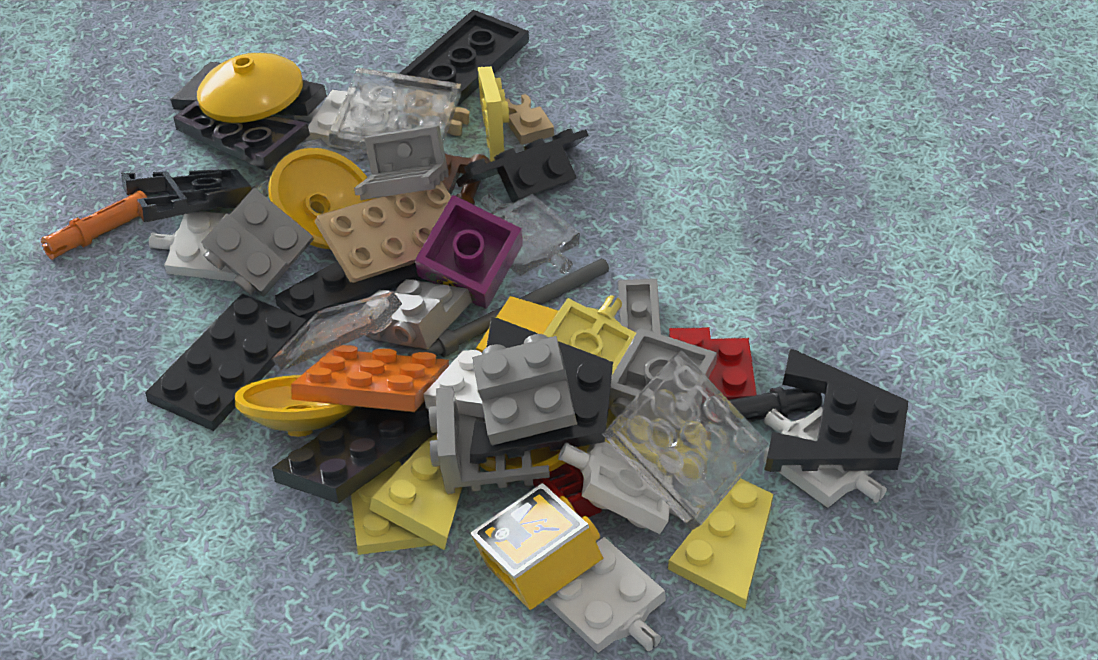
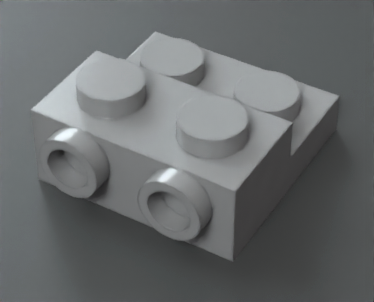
(256, 243)
(424, 313)
(643, 361)
(523, 389)

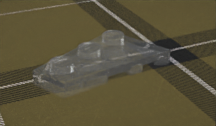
(338, 326)

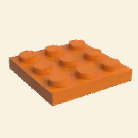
(369, 378)

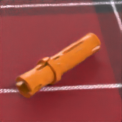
(88, 228)

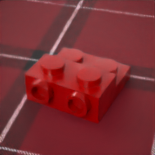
(733, 369)

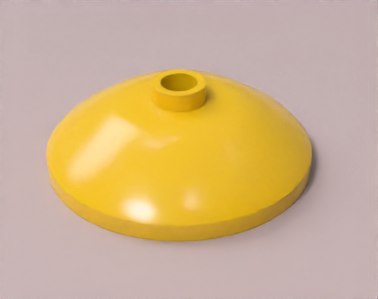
(249, 87)
(314, 181)
(272, 406)

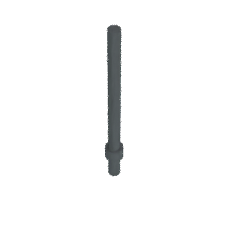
(450, 340)

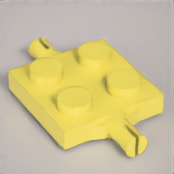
(592, 329)

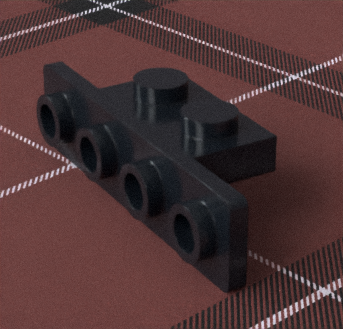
(531, 171)

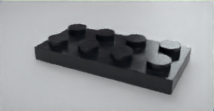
(469, 44)
(223, 360)
(353, 451)

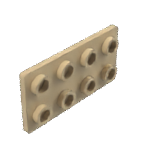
(382, 231)

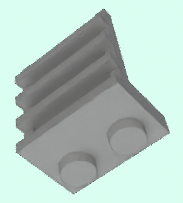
(404, 162)
(453, 448)

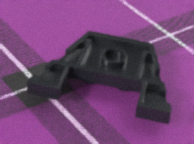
(187, 193)
(590, 392)
(857, 427)

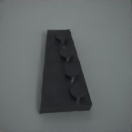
(332, 288)

